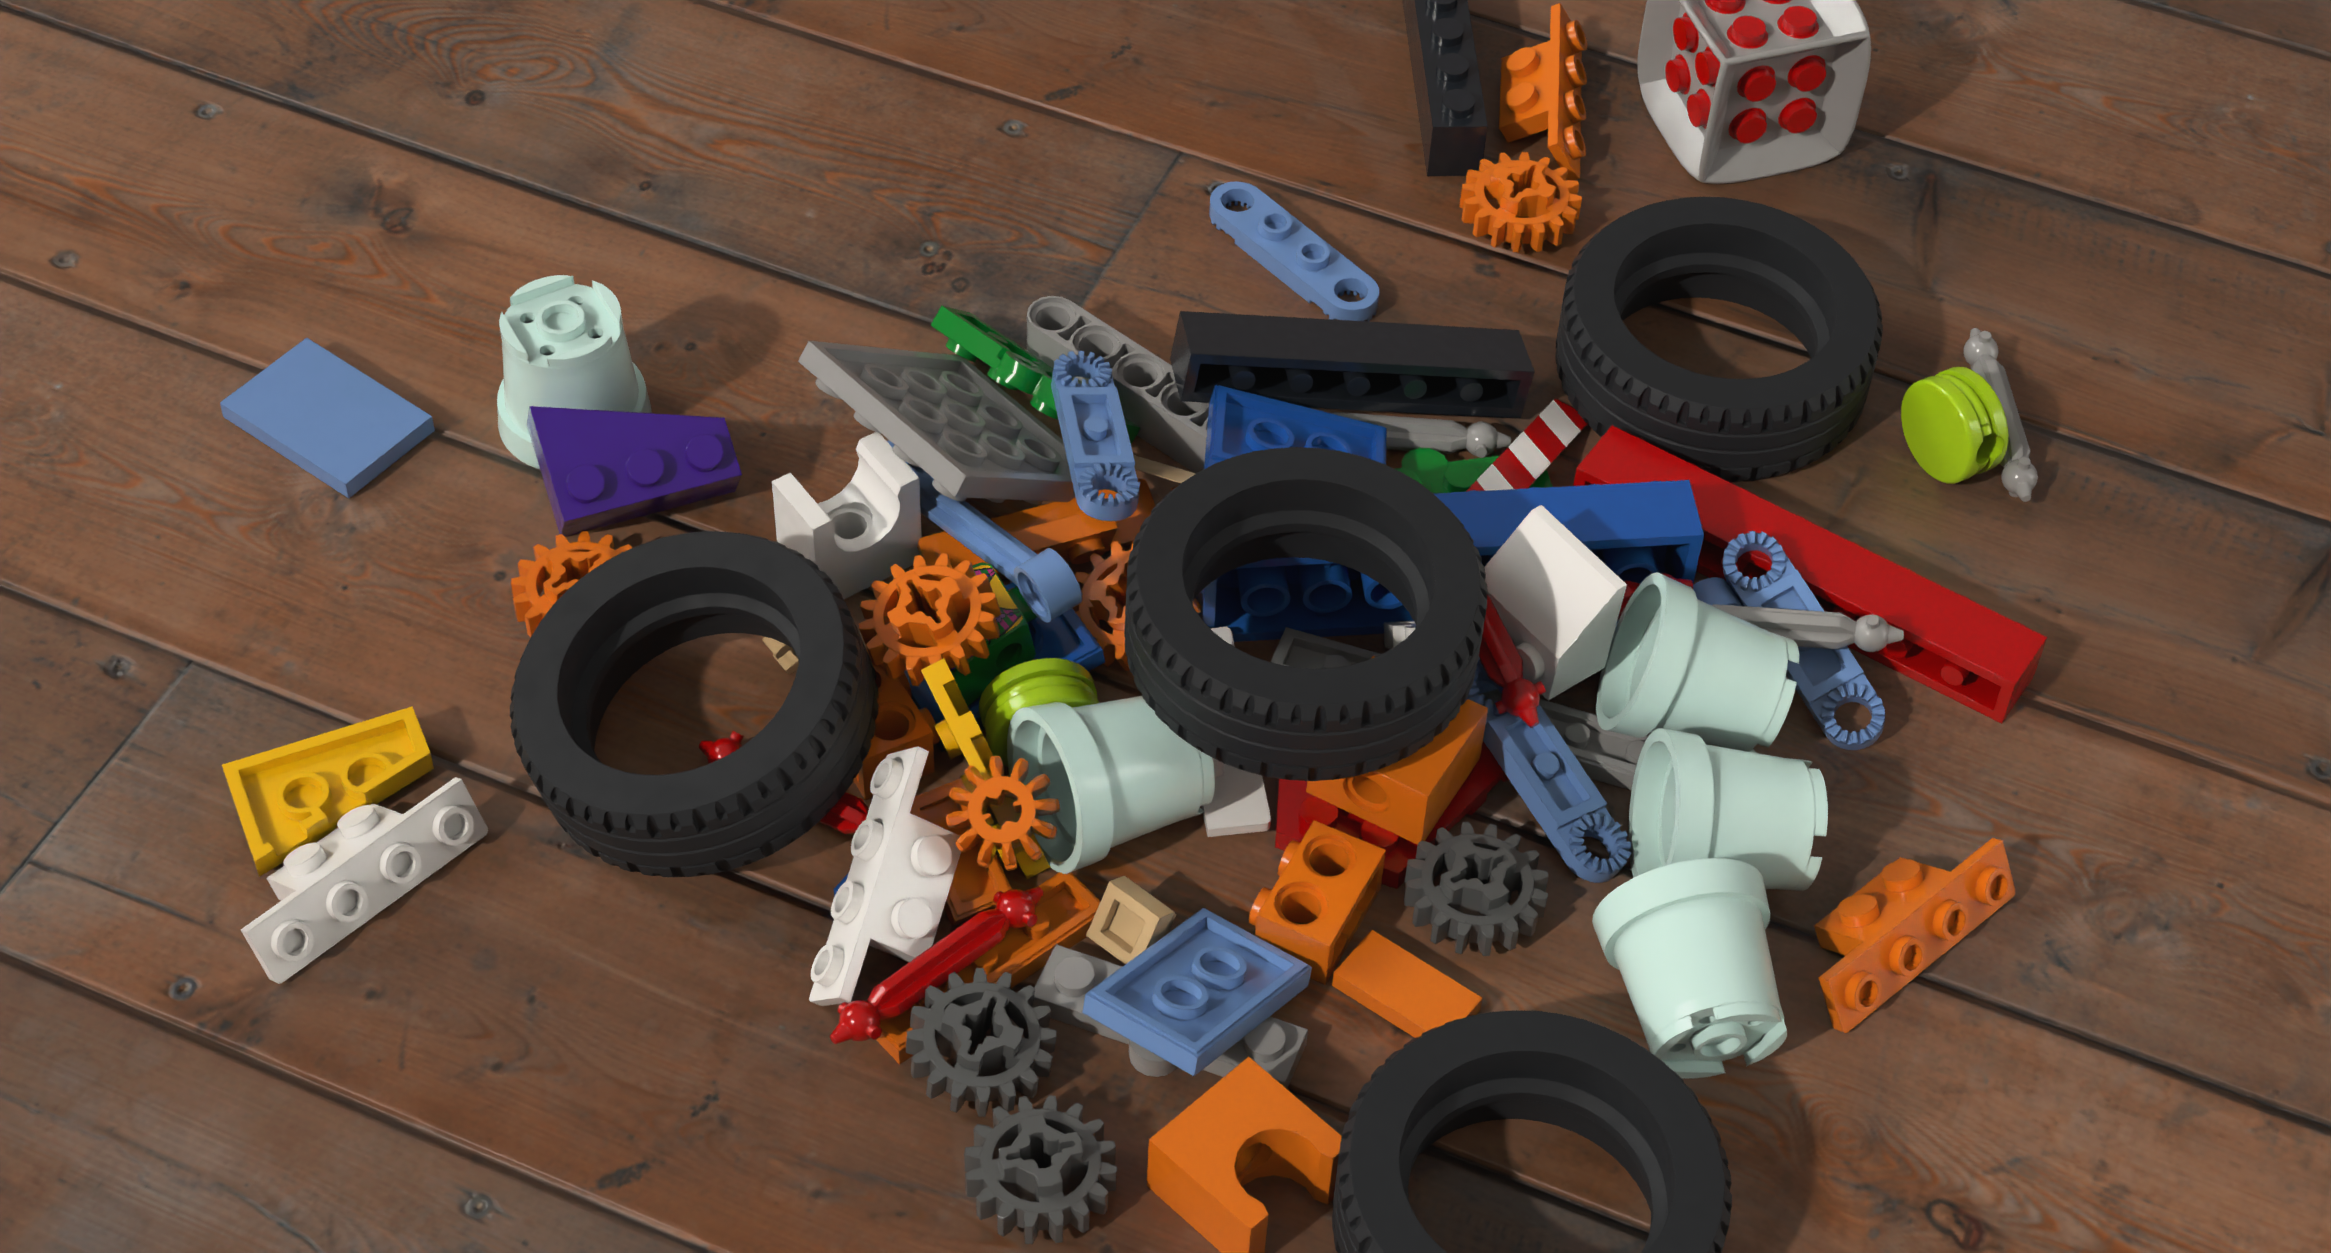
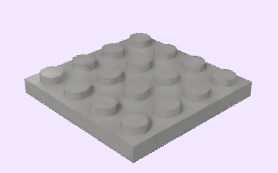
(946, 421)

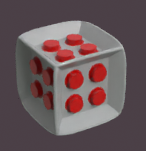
(1753, 82)

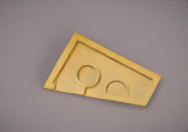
(963, 736)
(308, 785)

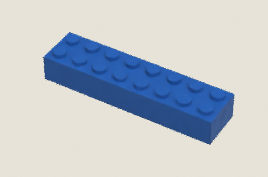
(1626, 525)

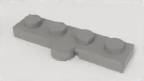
(1071, 974)

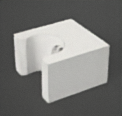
(862, 527)

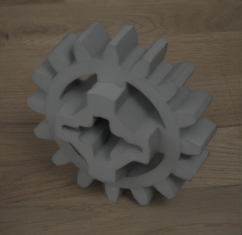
(1475, 888)
(1005, 1058)
(1033, 1163)

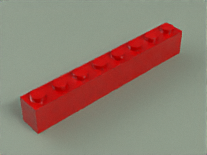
(1947, 636)

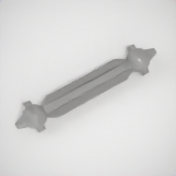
(1438, 434)
(2018, 473)
(1820, 628)

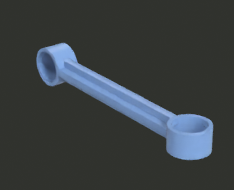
(1041, 578)

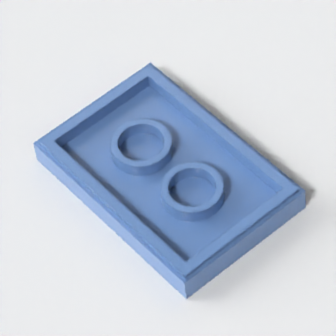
(327, 417)
(1197, 991)

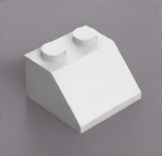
(1554, 602)

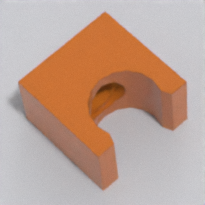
(1417, 789)
(1228, 1138)

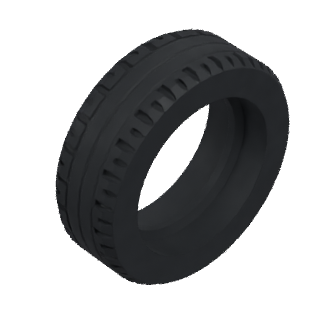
(1738, 256)
(639, 609)
(1289, 717)
(1539, 1071)

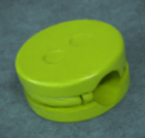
(1954, 425)
(1031, 685)

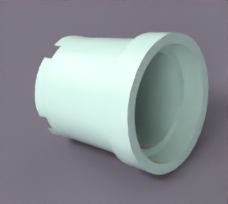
(563, 351)
(1693, 671)
(1112, 772)
(1728, 805)
(1696, 962)

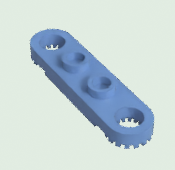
(1293, 252)
(1095, 436)
(1823, 675)
(1554, 788)

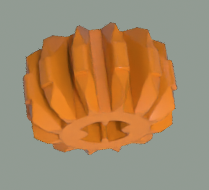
(994, 792)

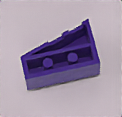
(628, 463)

